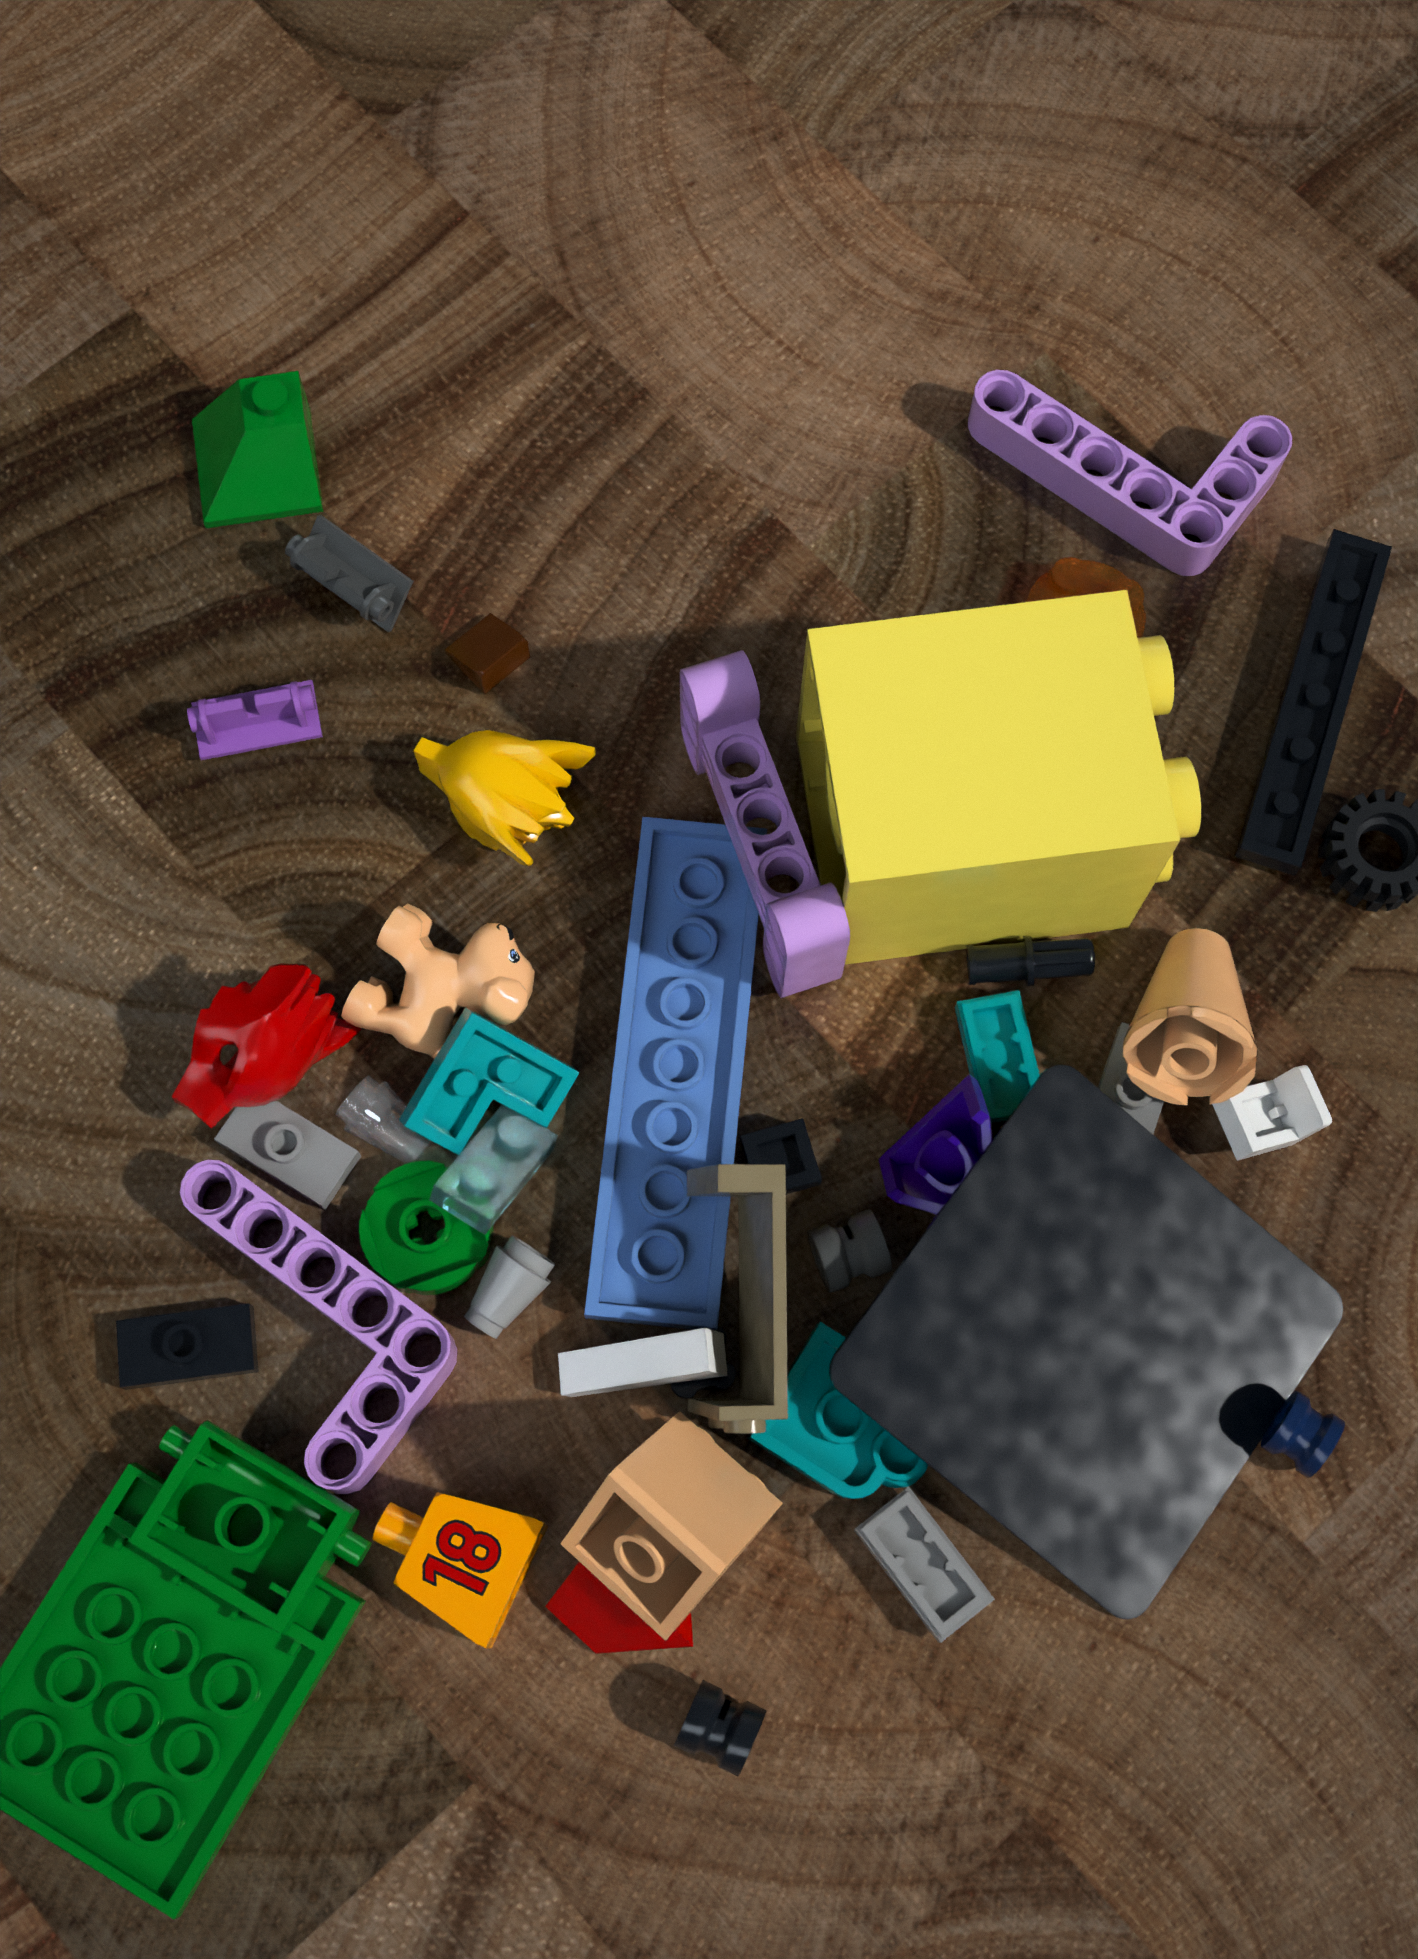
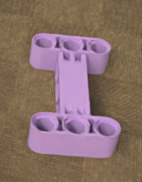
(720, 726)

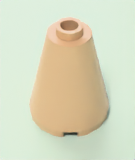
(1192, 1025)

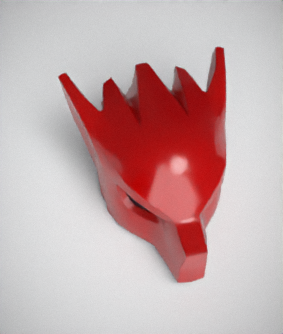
(278, 1036)

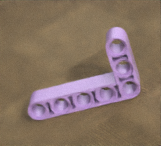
(1128, 475)
(338, 1301)

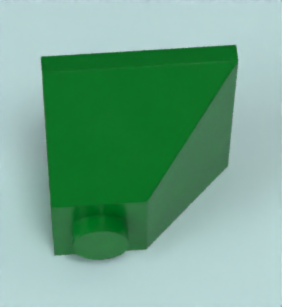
(257, 452)

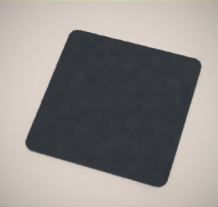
(1088, 1341)

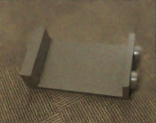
(761, 1294)

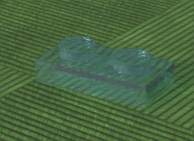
(493, 1168)

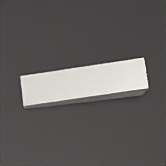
(643, 1363)

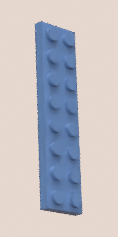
(674, 1080)

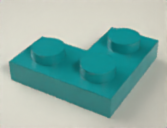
(480, 1066)

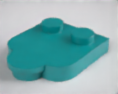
(831, 1436)

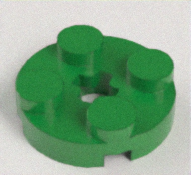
(411, 1263)

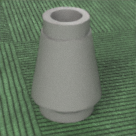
(508, 1286)

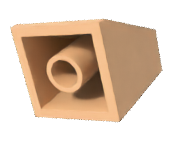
(670, 1523)

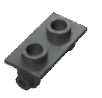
(351, 572)

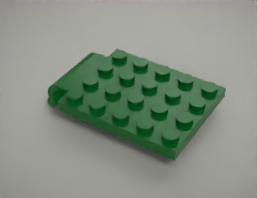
(174, 1661)

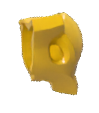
(504, 785)

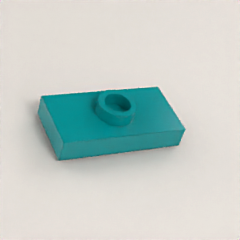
(998, 1050)

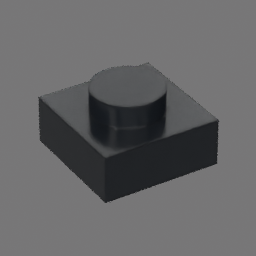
(788, 1146)

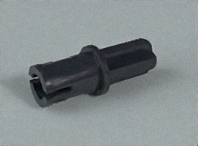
(1030, 960)

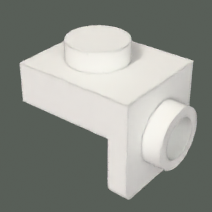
(1273, 1113)

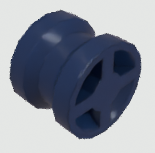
(1303, 1434)

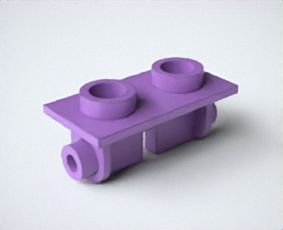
(255, 719)

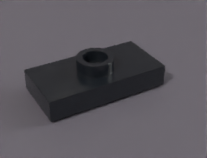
(186, 1346)

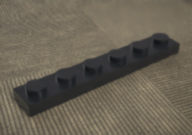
(1313, 703)

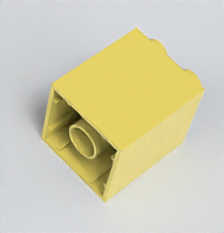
(991, 773)

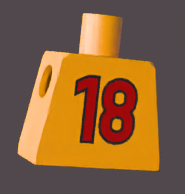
(462, 1560)

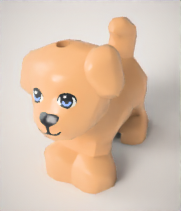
(485, 977)

